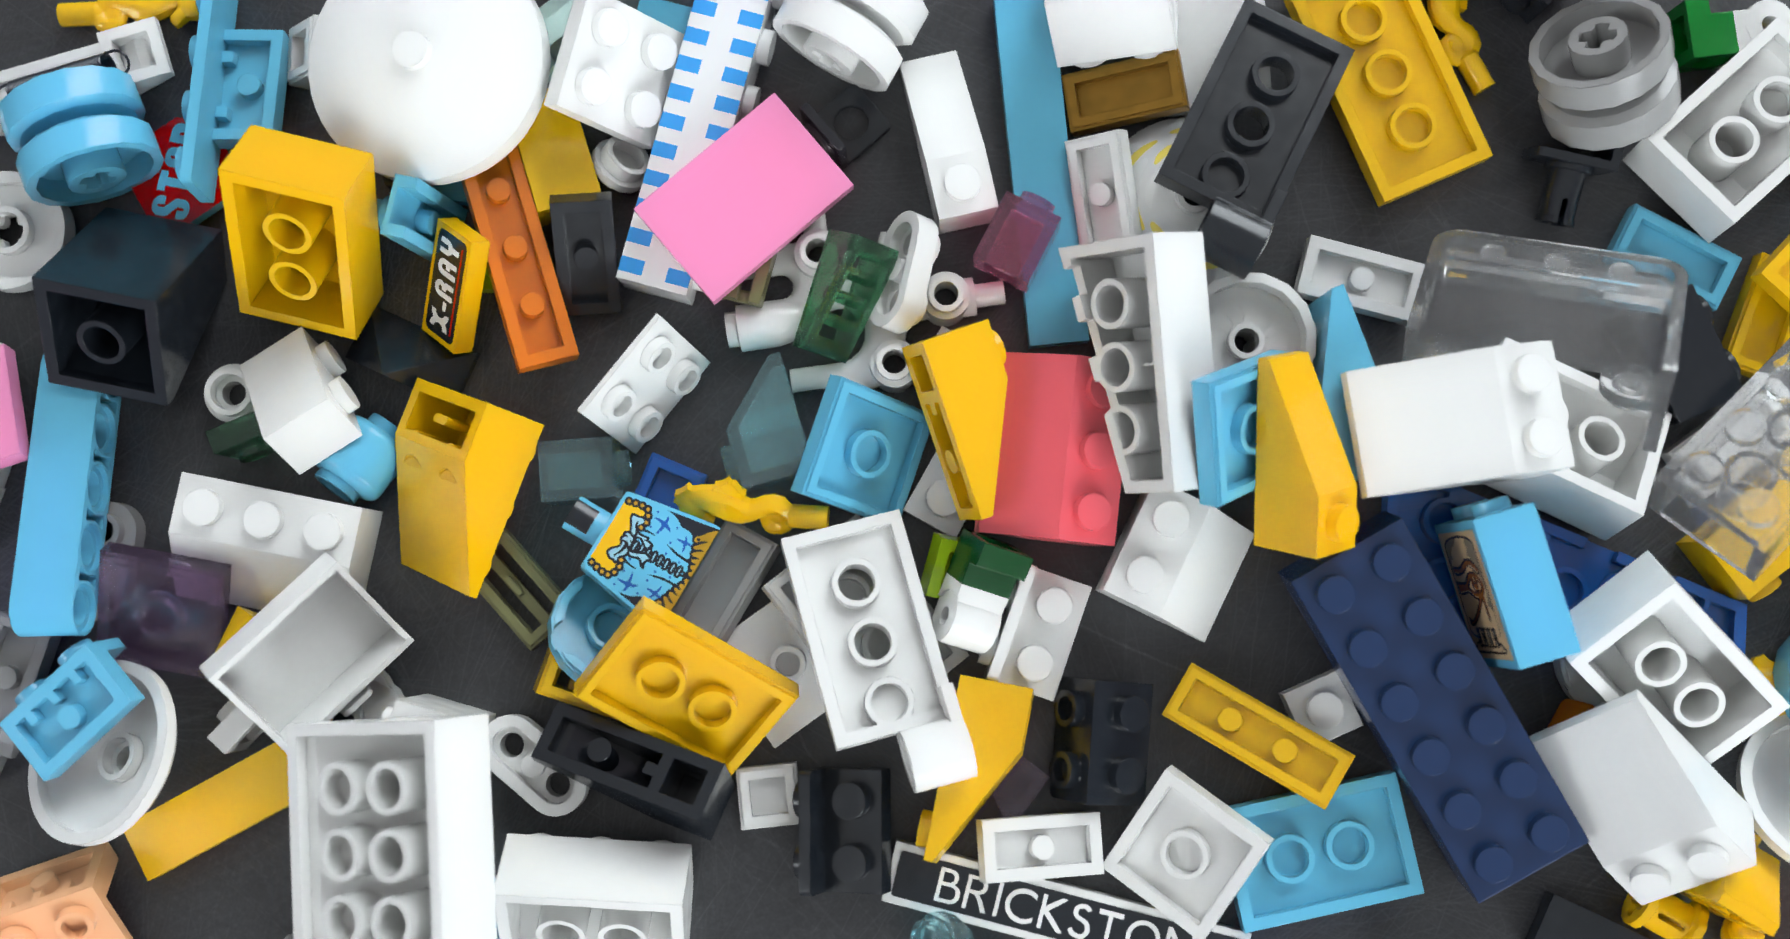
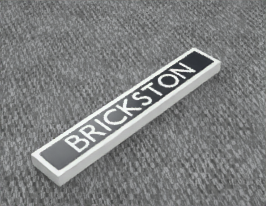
(1026, 907)

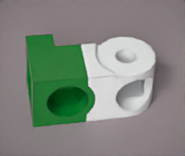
(1712, 39)

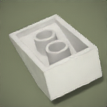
(1725, 139)
(1457, 419)
(1647, 799)

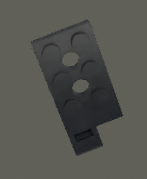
(1243, 178)

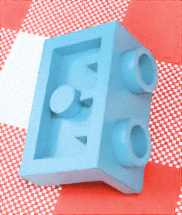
(72, 707)

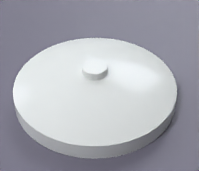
(429, 81)

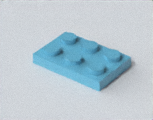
(1331, 857)

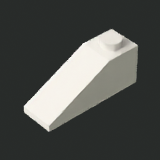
(949, 142)

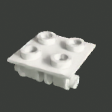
(645, 385)

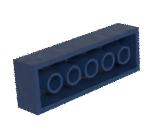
(1434, 708)

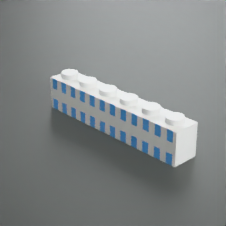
(705, 99)

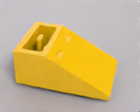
(457, 482)

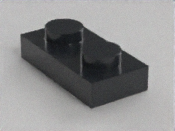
(585, 252)

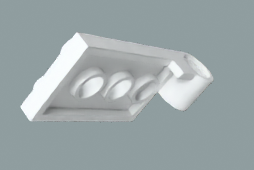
(906, 688)

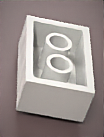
(1657, 639)

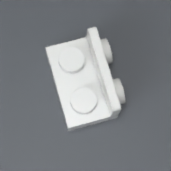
(1037, 632)

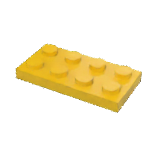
(1397, 94)

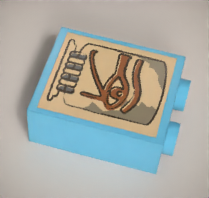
(1507, 583)

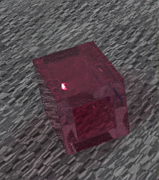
(1018, 239)

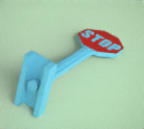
(404, 217)

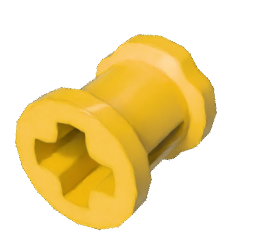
(1667, 917)

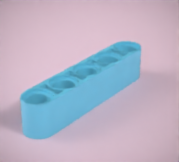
(63, 510)

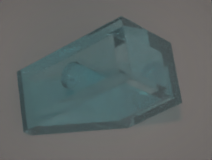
(765, 431)

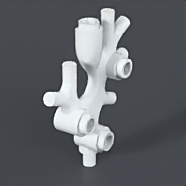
(779, 319)

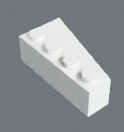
(1150, 341)

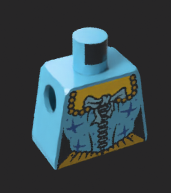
(640, 548)

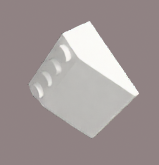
(392, 828)

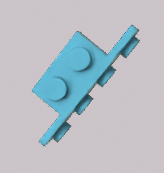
(233, 84)

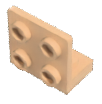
(62, 898)

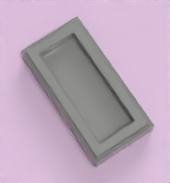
(727, 579)

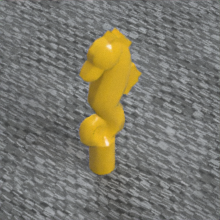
(115, 13)
(1460, 42)
(730, 503)

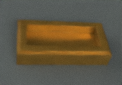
(1125, 93)

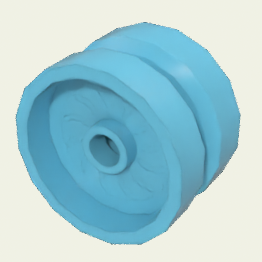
(79, 135)

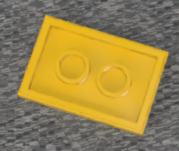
(685, 686)

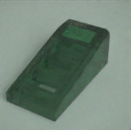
(832, 271)

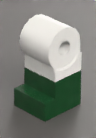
(977, 591)

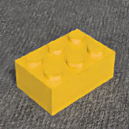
(303, 231)

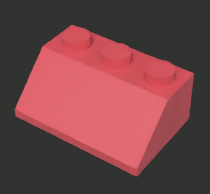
(1055, 455)

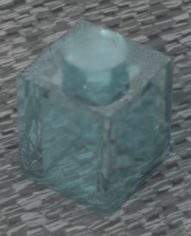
(583, 468)

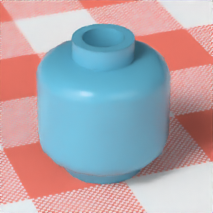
(363, 466)

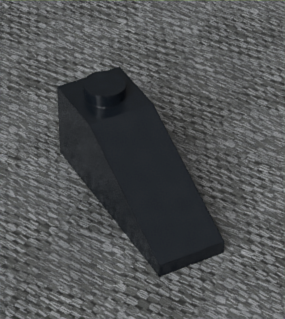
(636, 769)

